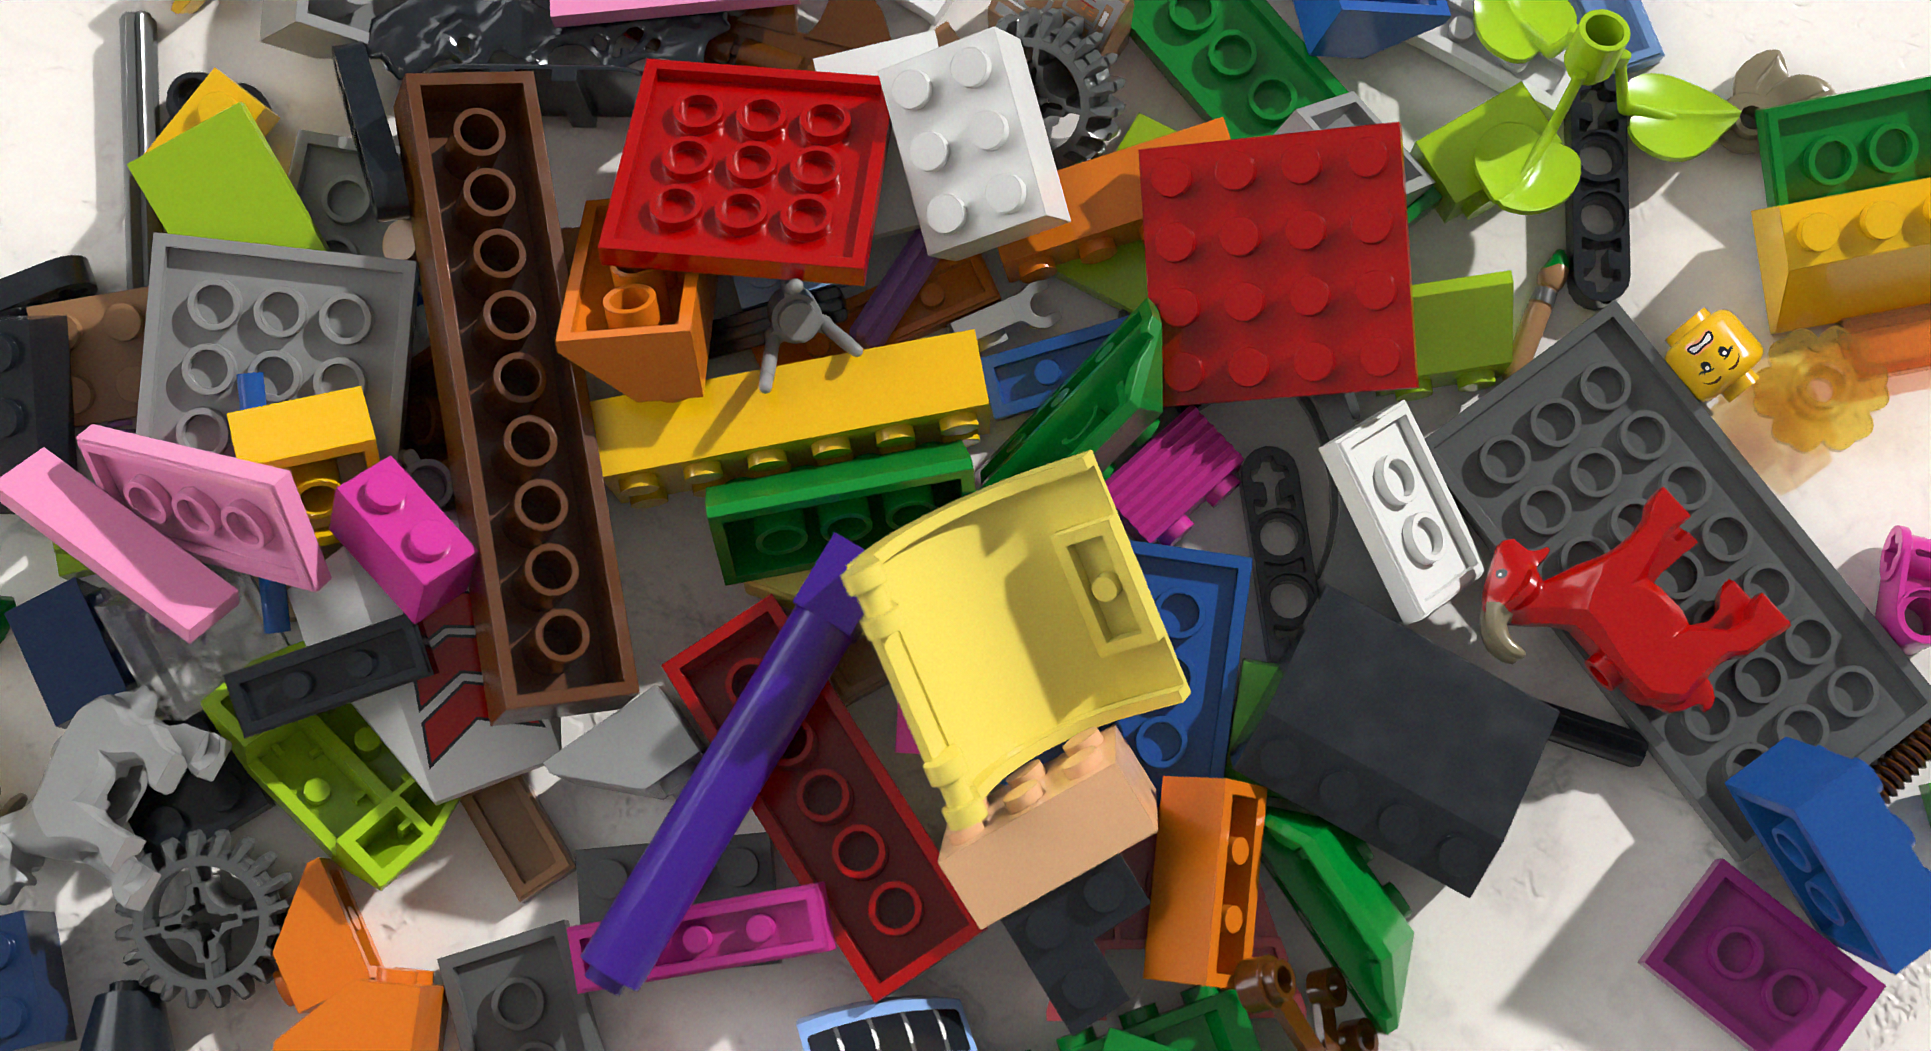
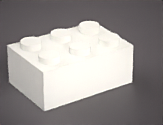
(974, 145)

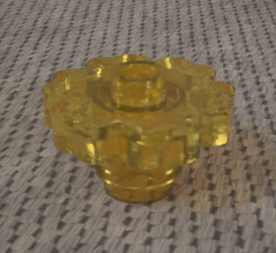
(1841, 363)

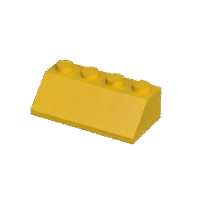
(1845, 255)

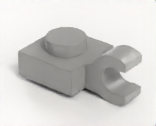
(991, 321)

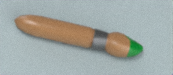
(1538, 311)

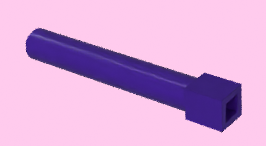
(728, 776)

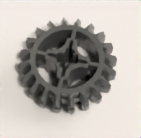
(1087, 94)
(210, 948)

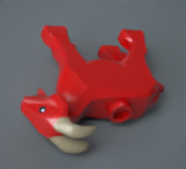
(1624, 618)

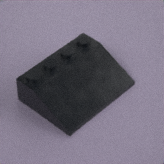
(1395, 740)

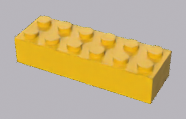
(812, 416)

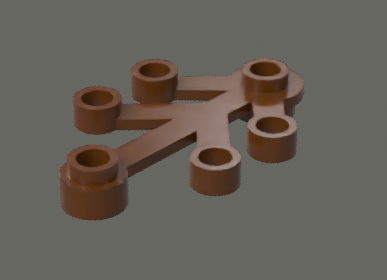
(1270, 984)

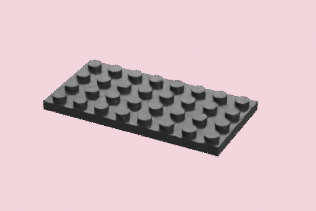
(1567, 465)

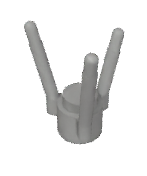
(796, 319)

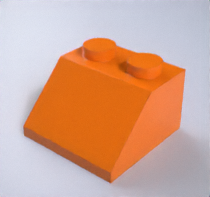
(379, 1014)

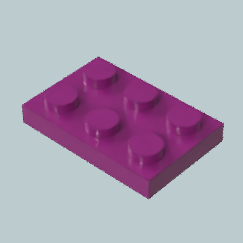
(1759, 968)

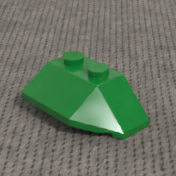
(1099, 408)
(1343, 908)

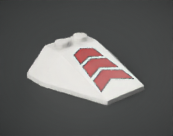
(438, 722)

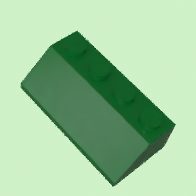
(788, 518)

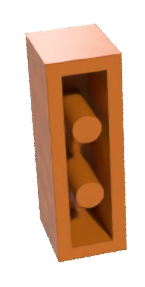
(1204, 880)

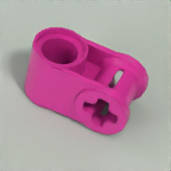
(1903, 585)

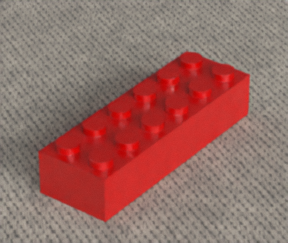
(835, 815)

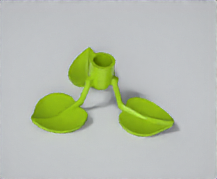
(1535, 175)

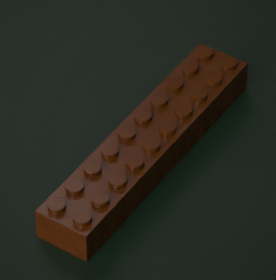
(511, 404)

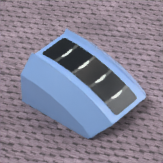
(889, 1025)

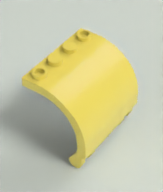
(1013, 626)

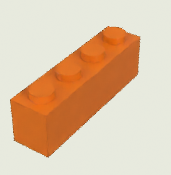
(1102, 207)

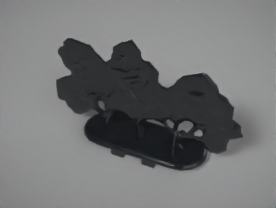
(427, 32)

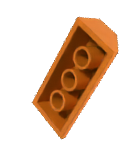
(636, 325)

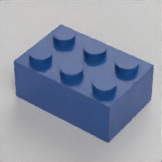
(1839, 850)

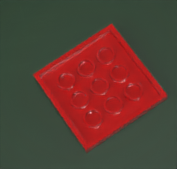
(750, 173)
(1280, 265)

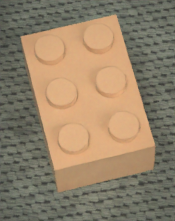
(1051, 825)

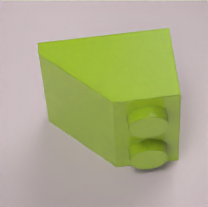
(1461, 333)

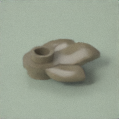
(1763, 84)

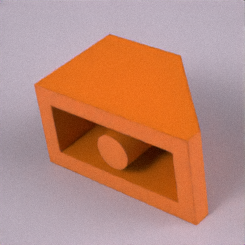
(322, 939)

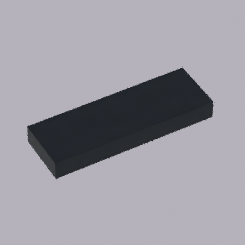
(330, 674)

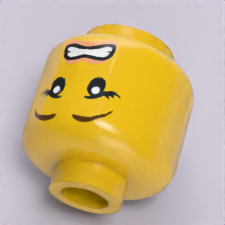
(1714, 355)

